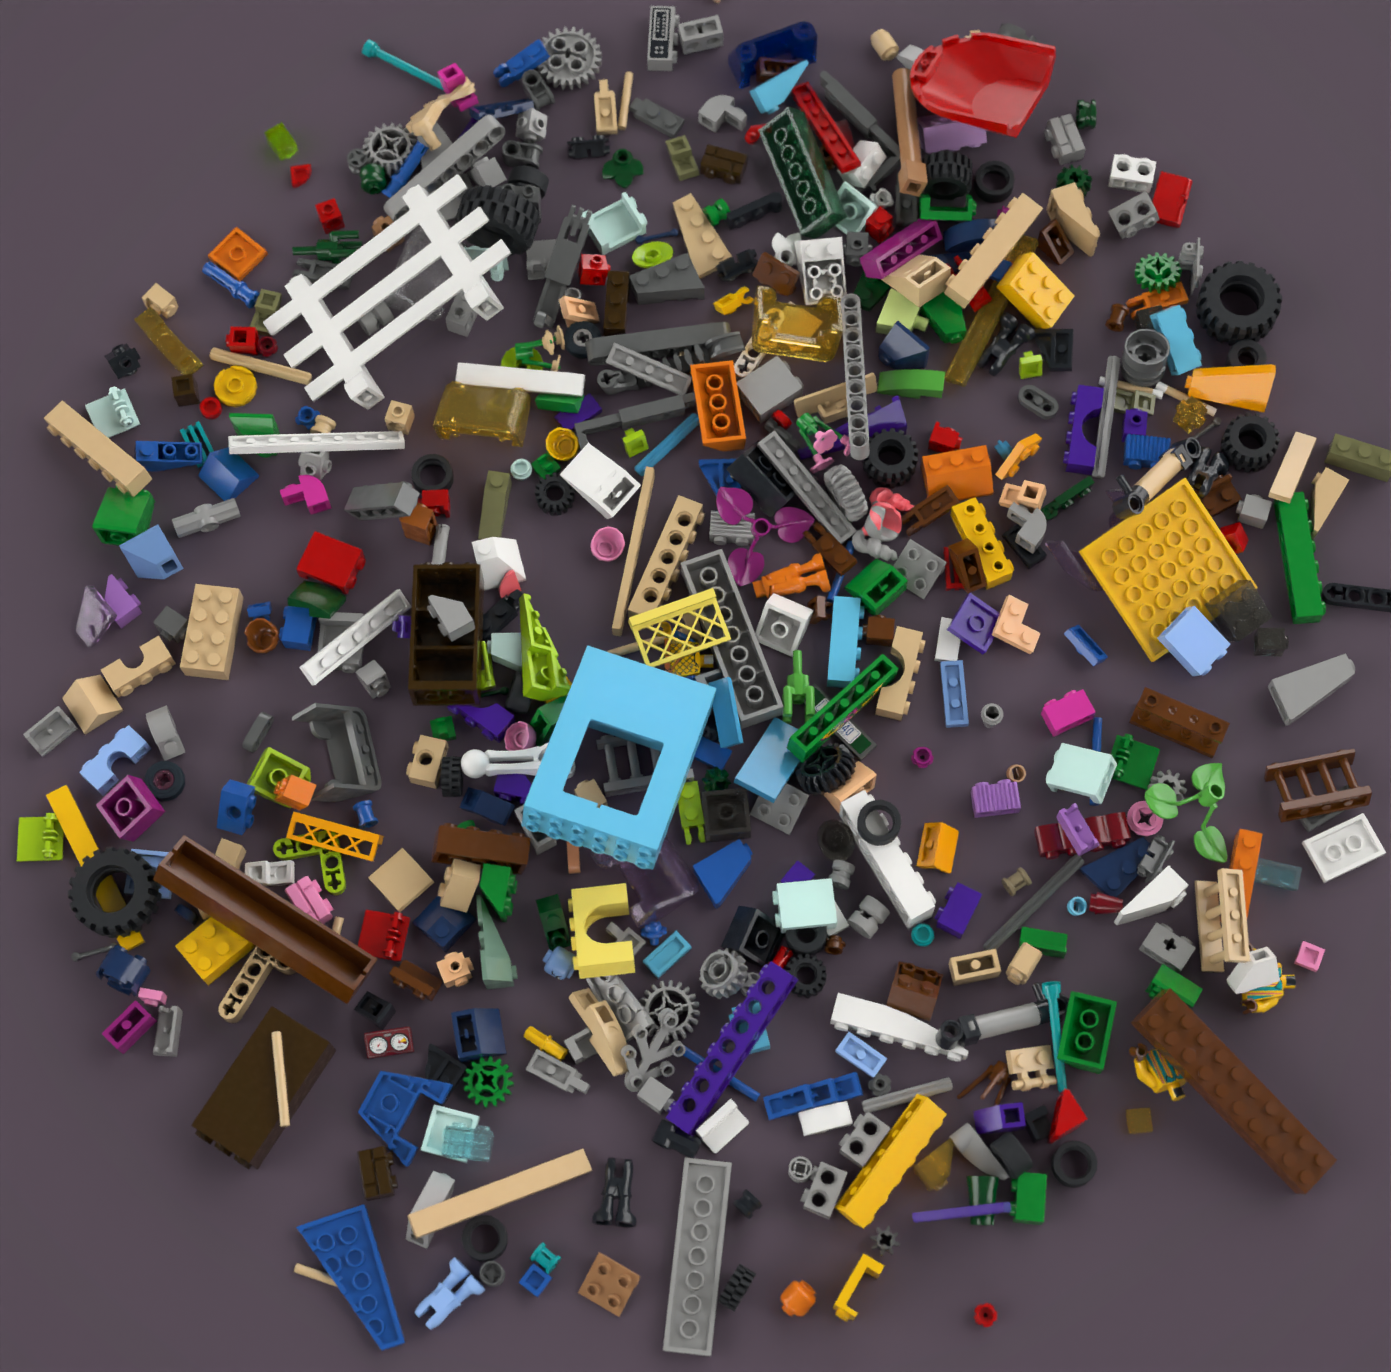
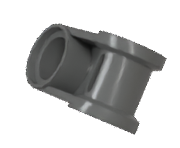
(537, 92)
(523, 154)

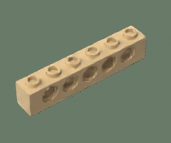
(683, 510)

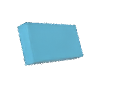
(667, 954)

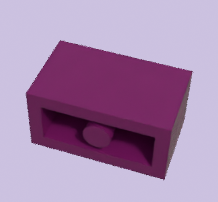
(129, 1027)

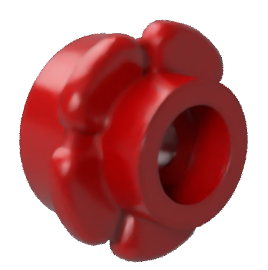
(985, 1321)

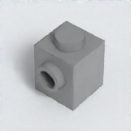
(1253, 510)

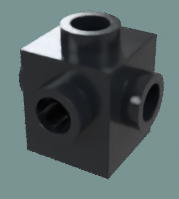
(123, 360)

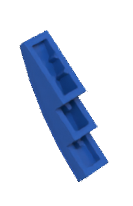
(813, 1096)

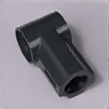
(671, 1137)

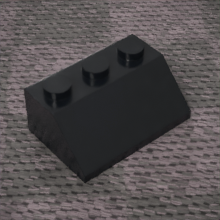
(761, 480)

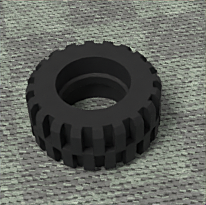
(509, 214)
(1243, 279)
(94, 872)

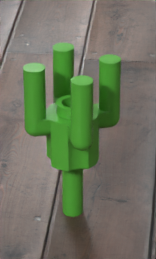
(798, 691)

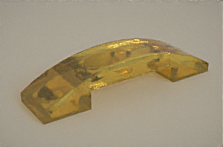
(167, 342)

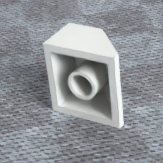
(783, 624)

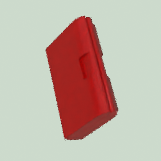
(1171, 198)

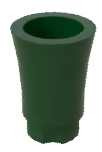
(982, 1191)

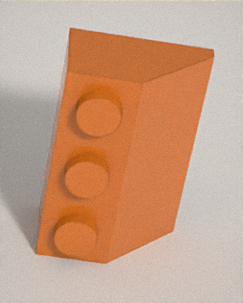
(963, 470)

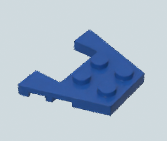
(391, 1103)

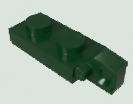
(1066, 499)

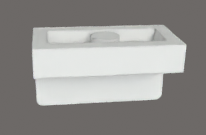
(722, 1126)

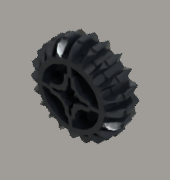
(826, 769)

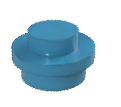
(1003, 449)

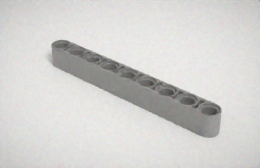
(855, 377)

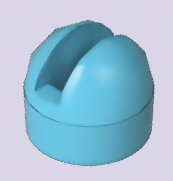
(1080, 908)

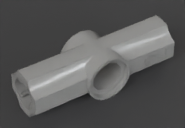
(206, 517)

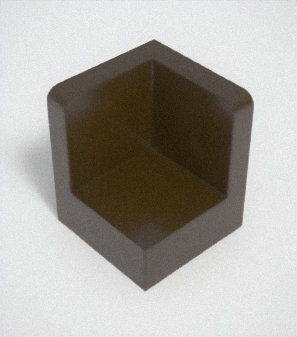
(185, 390)

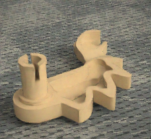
(424, 120)

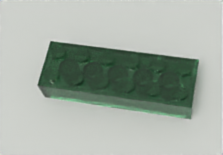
(802, 173)

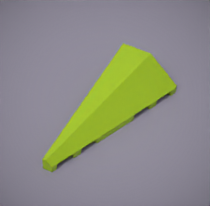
(540, 668)

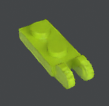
(691, 811)

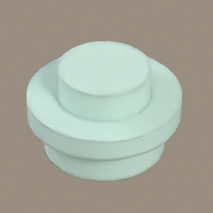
(521, 469)

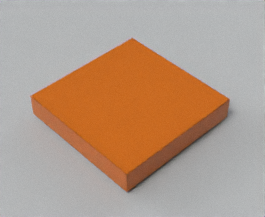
(237, 254)

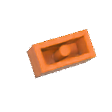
(294, 792)

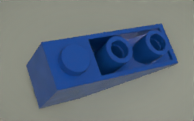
(167, 455)

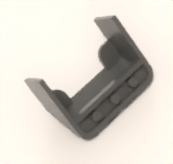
(349, 750)

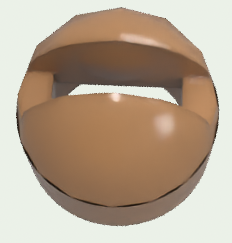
(1019, 773)

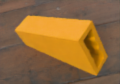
(1234, 386)

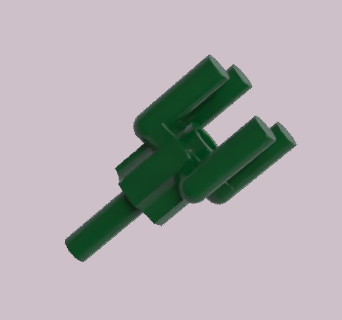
(332, 248)

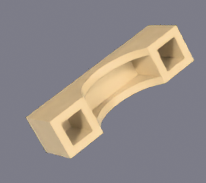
(893, 698)

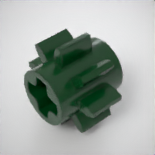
(716, 779)

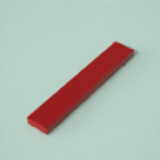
(825, 127)

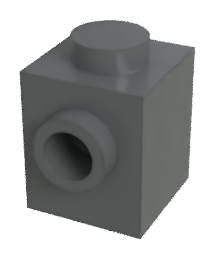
(171, 625)

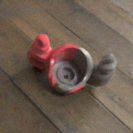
(882, 524)

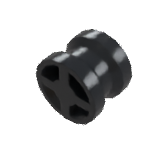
(747, 1204)

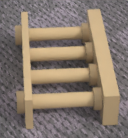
(1233, 920)

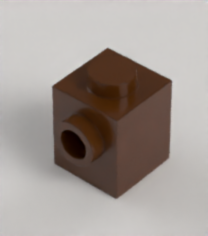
(879, 631)

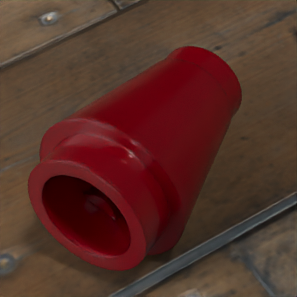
(1105, 904)

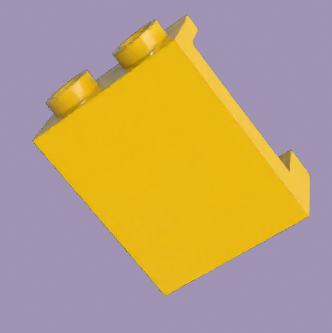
(865, 1264)

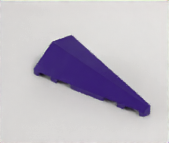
(882, 418)

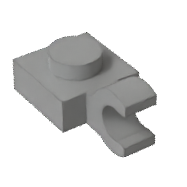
(627, 935)

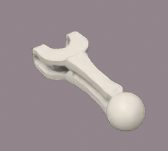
(477, 763)

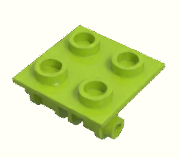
(40, 839)

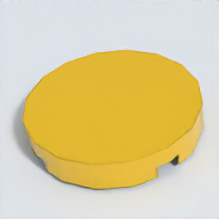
(235, 386)

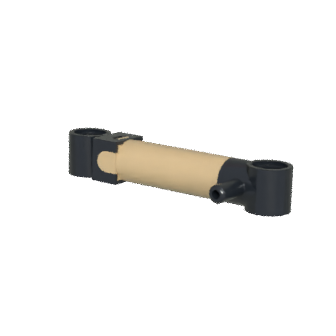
(1171, 462)

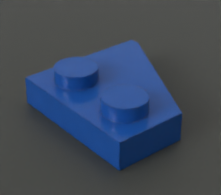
(716, 473)

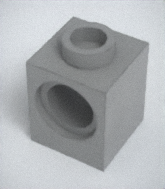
(656, 1095)

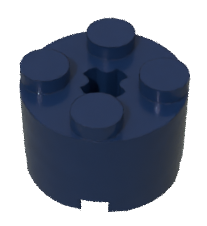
(123, 970)

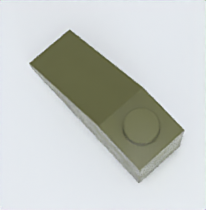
(494, 504)

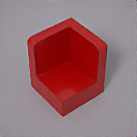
(1235, 536)

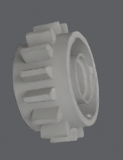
(723, 973)

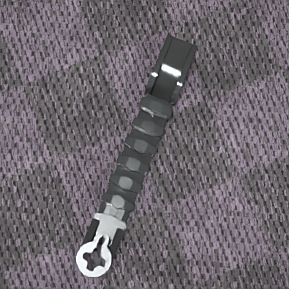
(715, 350)

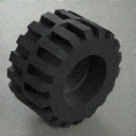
(948, 175)
(1254, 427)
(891, 474)

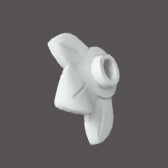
(786, 247)

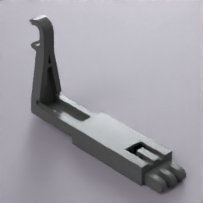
(865, 124)
(561, 267)
(636, 416)

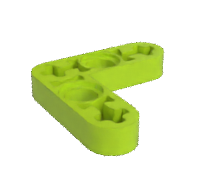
(321, 836)

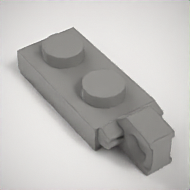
(556, 1073)

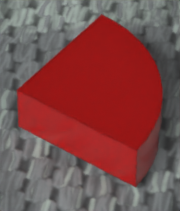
(300, 174)

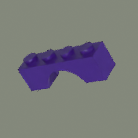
(1081, 453)
(491, 720)

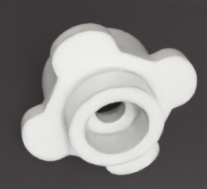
(883, 194)

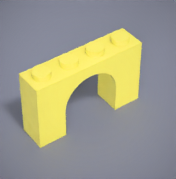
(592, 957)

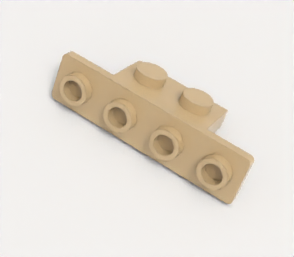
(832, 401)

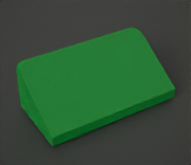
(559, 402)

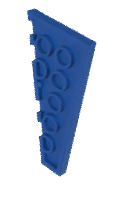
(353, 1261)

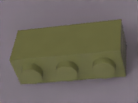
(1359, 457)

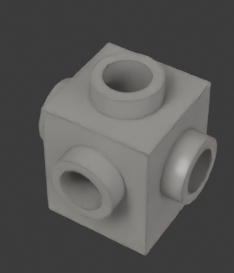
(531, 126)
(315, 463)

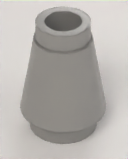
(991, 711)

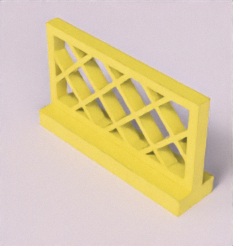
(673, 610)

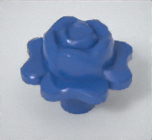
(653, 932)

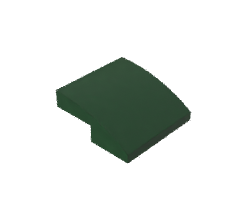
(319, 598)

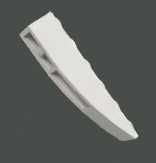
(889, 1025)

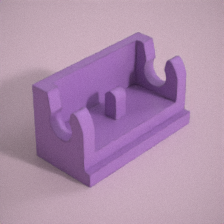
(1077, 830)

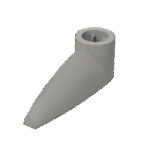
(975, 1150)

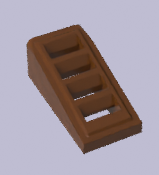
(769, 63)

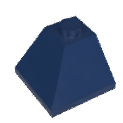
(903, 349)
(443, 924)

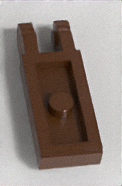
(930, 509)
(831, 550)

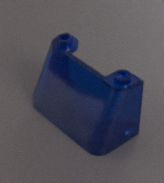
(797, 39)

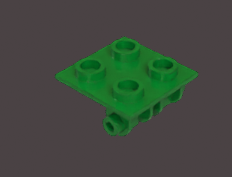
(1134, 761)

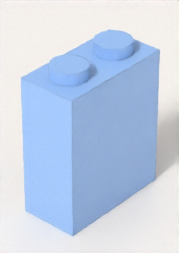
(1194, 641)

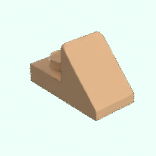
(578, 310)

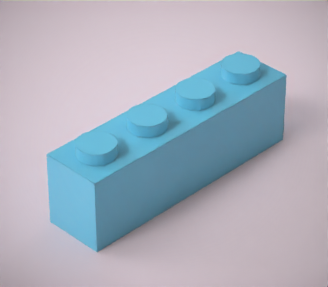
(843, 641)

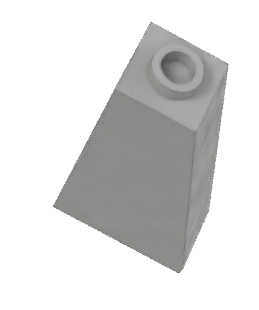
(1309, 686)

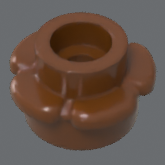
(834, 945)

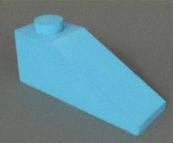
(775, 90)

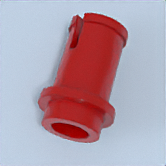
(781, 957)

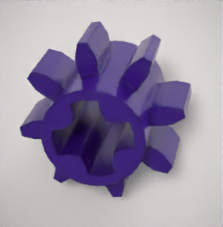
(402, 626)

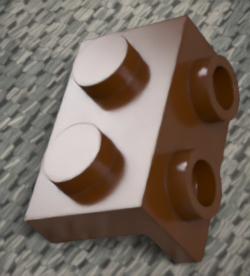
(776, 274)
(416, 979)

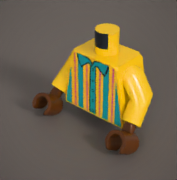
(1264, 998)
(1157, 1072)

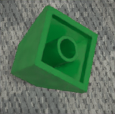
(254, 424)

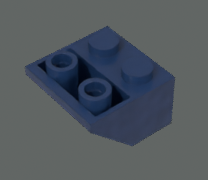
(478, 1033)

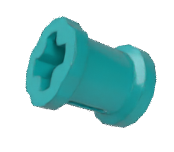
(545, 1258)

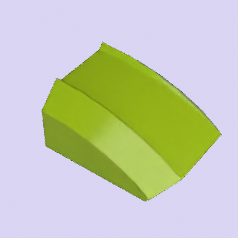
(273, 768)

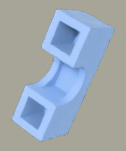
(125, 744)

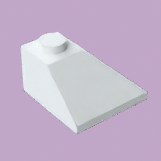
(496, 559)

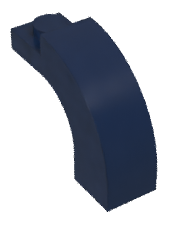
(966, 235)

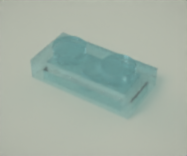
(1277, 874)

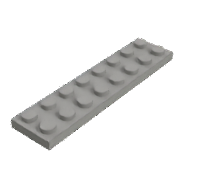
(697, 1257)

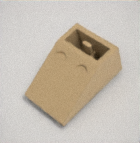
(1074, 217)
(920, 279)

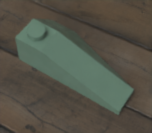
(495, 961)

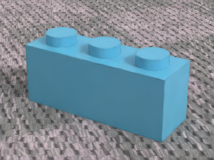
(1183, 353)

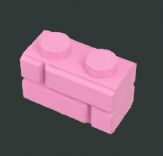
(306, 897)

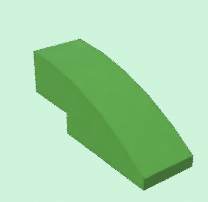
(912, 383)

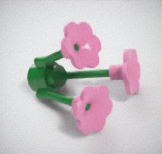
(824, 441)

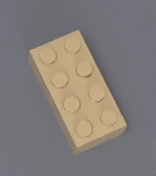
(211, 632)

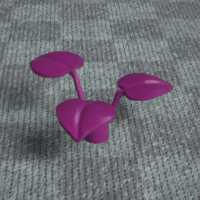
(733, 506)

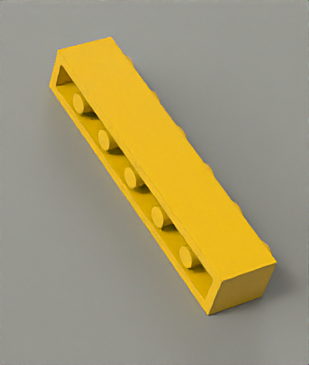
(890, 1161)

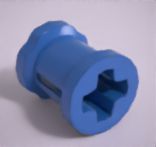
(365, 814)

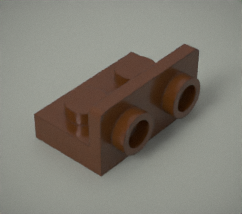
(1221, 496)

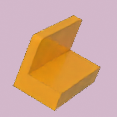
(937, 847)

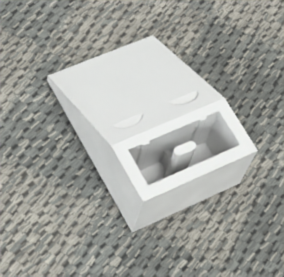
(821, 268)
(600, 481)

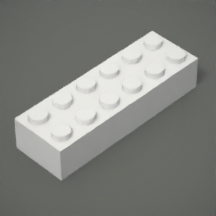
(890, 864)

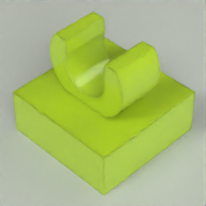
(1030, 365)
(634, 442)

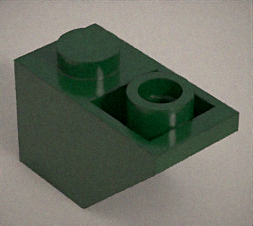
(553, 922)

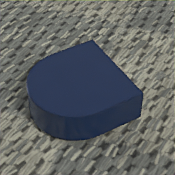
(186, 913)

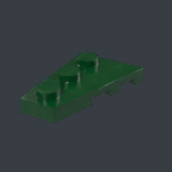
(870, 291)

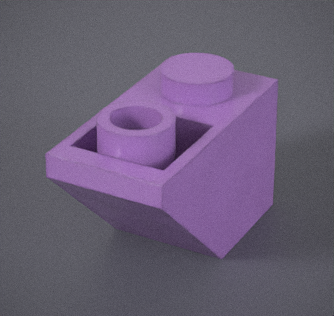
(122, 603)

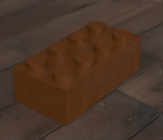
(480, 847)

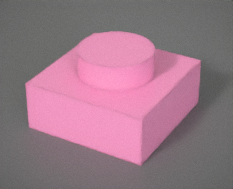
(1309, 956)
(152, 997)

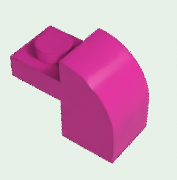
(450, 79)
(311, 490)

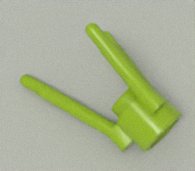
(487, 677)

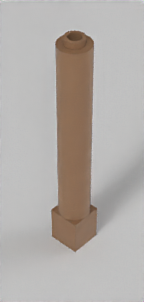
(912, 172)

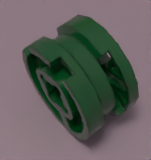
(1086, 114)

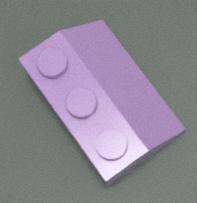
(942, 133)

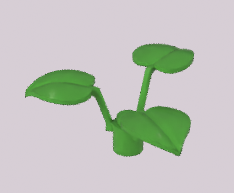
(1210, 782)

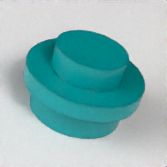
(922, 935)

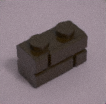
(724, 164)
(376, 1173)

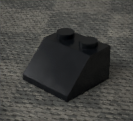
(753, 936)

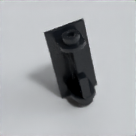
(596, 144)
(729, 270)

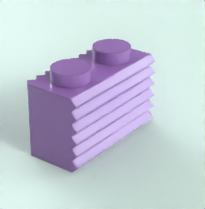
(995, 798)

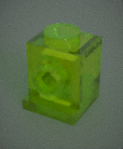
(281, 141)

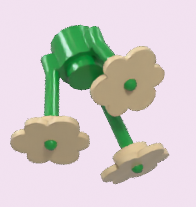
(525, 350)

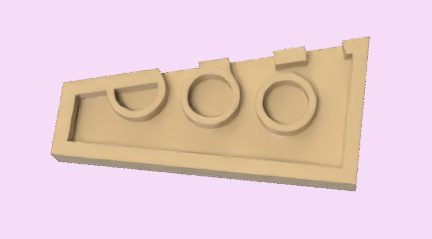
(699, 236)

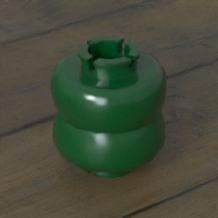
(372, 178)

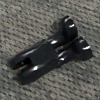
(1001, 348)
(1202, 476)
(617, 1189)

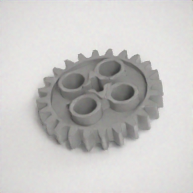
(570, 58)

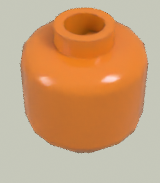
(798, 1298)

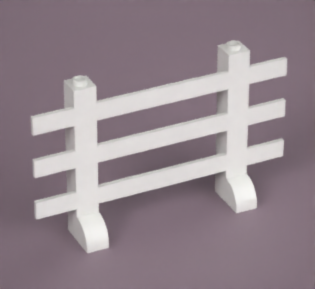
(329, 329)

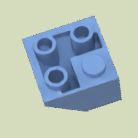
(151, 555)

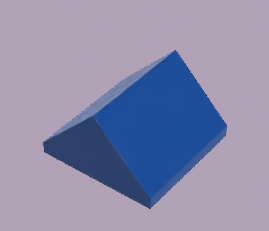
(227, 474)

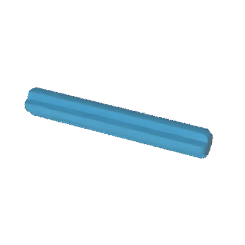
(667, 444)

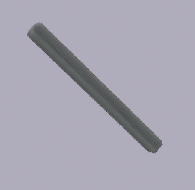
(1034, 903)

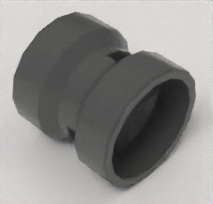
(490, 1271)

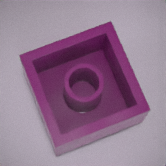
(130, 808)

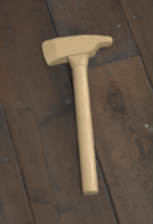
(687, 618)

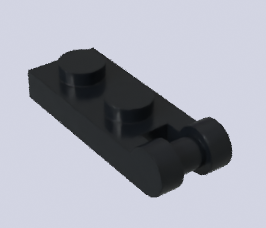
(754, 210)

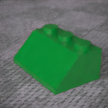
(1086, 1032)

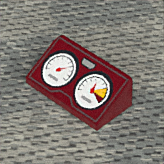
(389, 1042)

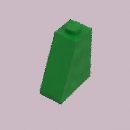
(945, 318)
(546, 719)

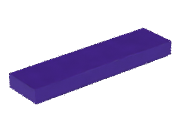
(961, 1212)

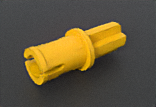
(545, 1043)

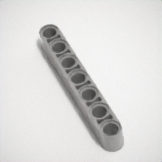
(451, 162)

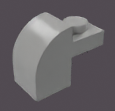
(721, 109)
(1032, 526)
(165, 733)

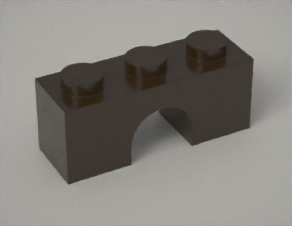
(616, 303)

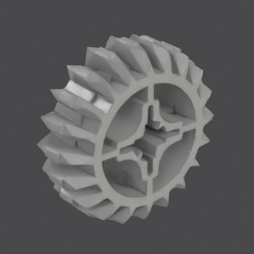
(396, 140)
(845, 492)
(678, 1008)

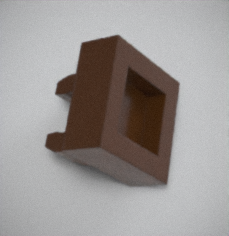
(819, 605)

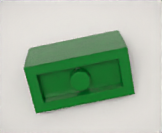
(1047, 942)

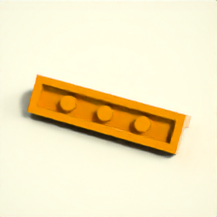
(334, 827)

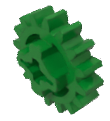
(1158, 272)
(496, 1075)

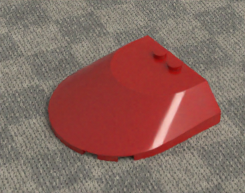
(983, 80)

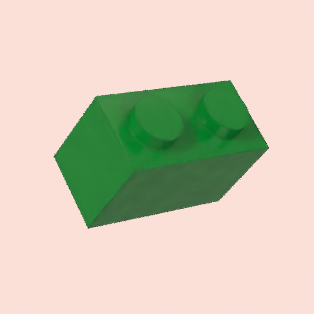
(1029, 1198)

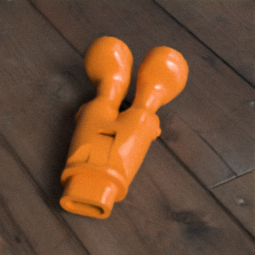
(788, 579)

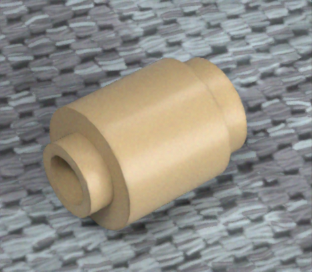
(884, 45)

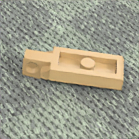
(605, 110)

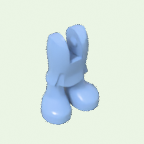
(443, 1297)

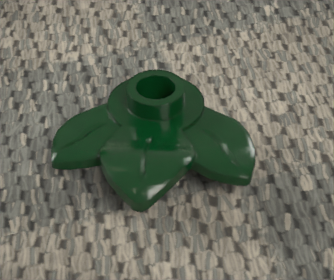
(622, 171)

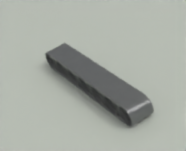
(656, 342)

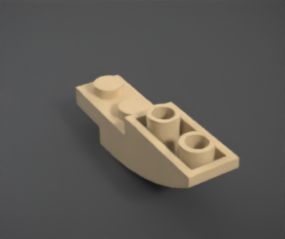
(606, 1031)

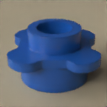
(303, 413)

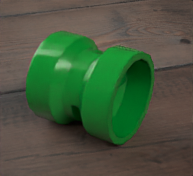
(716, 212)

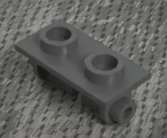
(1161, 852)

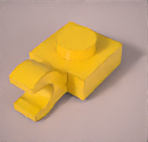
(730, 302)

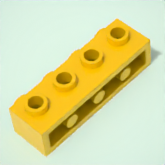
(972, 524)

